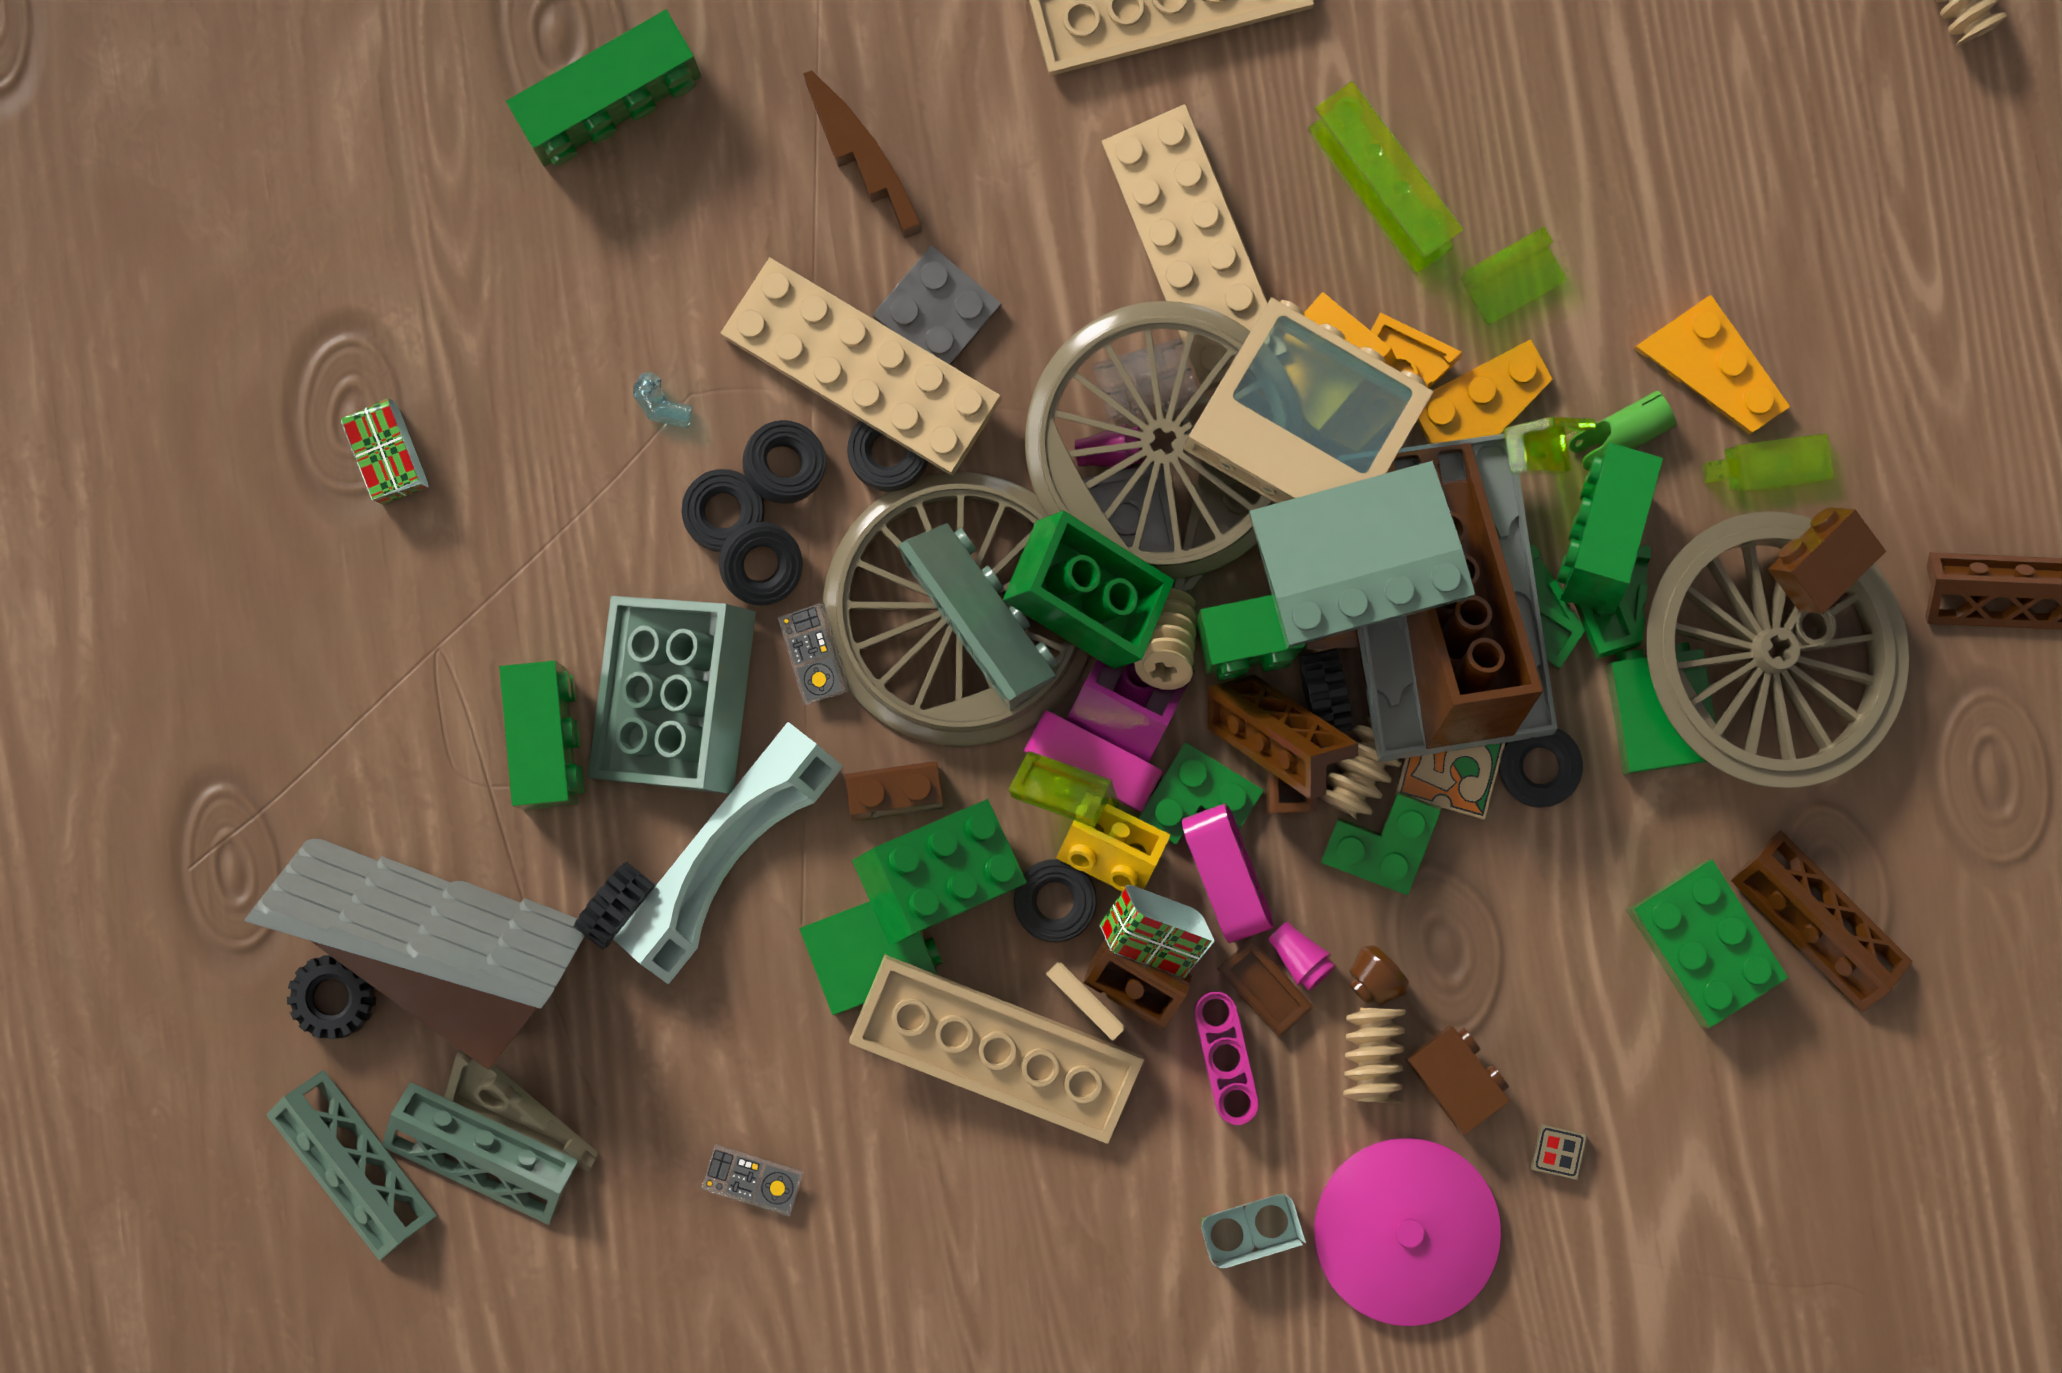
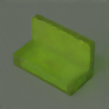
(1513, 276)
(1542, 444)
(1062, 789)

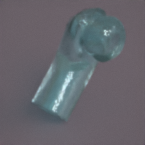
(655, 405)

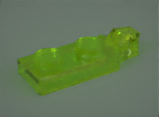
(1773, 463)

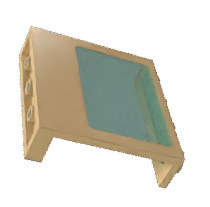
(1305, 409)

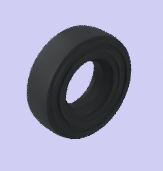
(790, 435)
(875, 475)
(706, 487)
(741, 543)
(1548, 794)
(1055, 929)

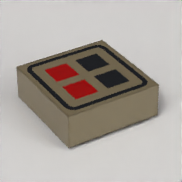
(1558, 1151)

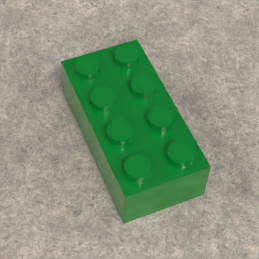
(605, 89)

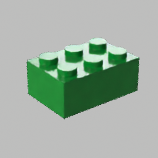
(1608, 528)
(1088, 590)
(1243, 637)
(541, 735)
(938, 871)
(1707, 943)

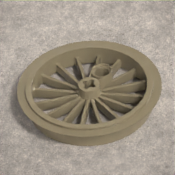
(1052, 467)
(1884, 638)
(971, 719)

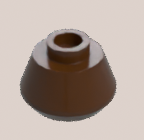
(1377, 976)

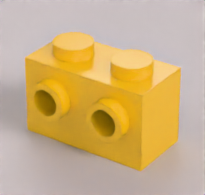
(1116, 850)

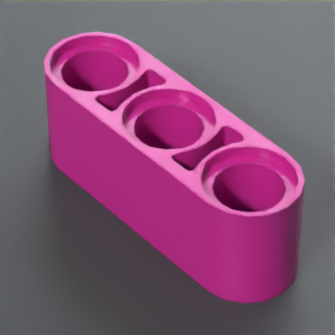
(1070, 744)
(1227, 873)
(1226, 1081)

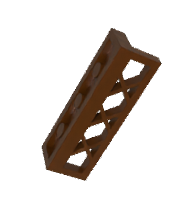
(1992, 576)
(1277, 733)
(1819, 926)

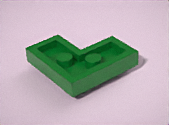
(1193, 783)
(1387, 856)

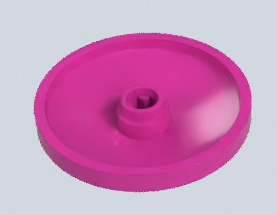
(1407, 1231)

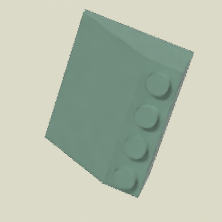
(1361, 554)
(977, 613)
(672, 694)

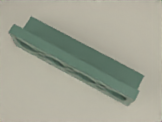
(480, 1148)
(336, 1166)

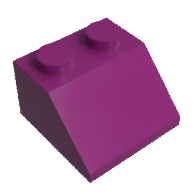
(1124, 709)

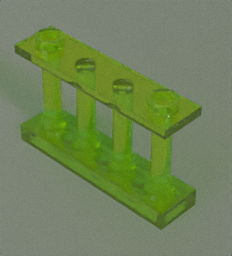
(1384, 178)

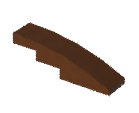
(853, 142)

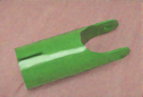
(1627, 427)

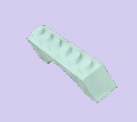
(671, 918)

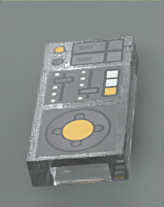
(814, 654)
(752, 1180)

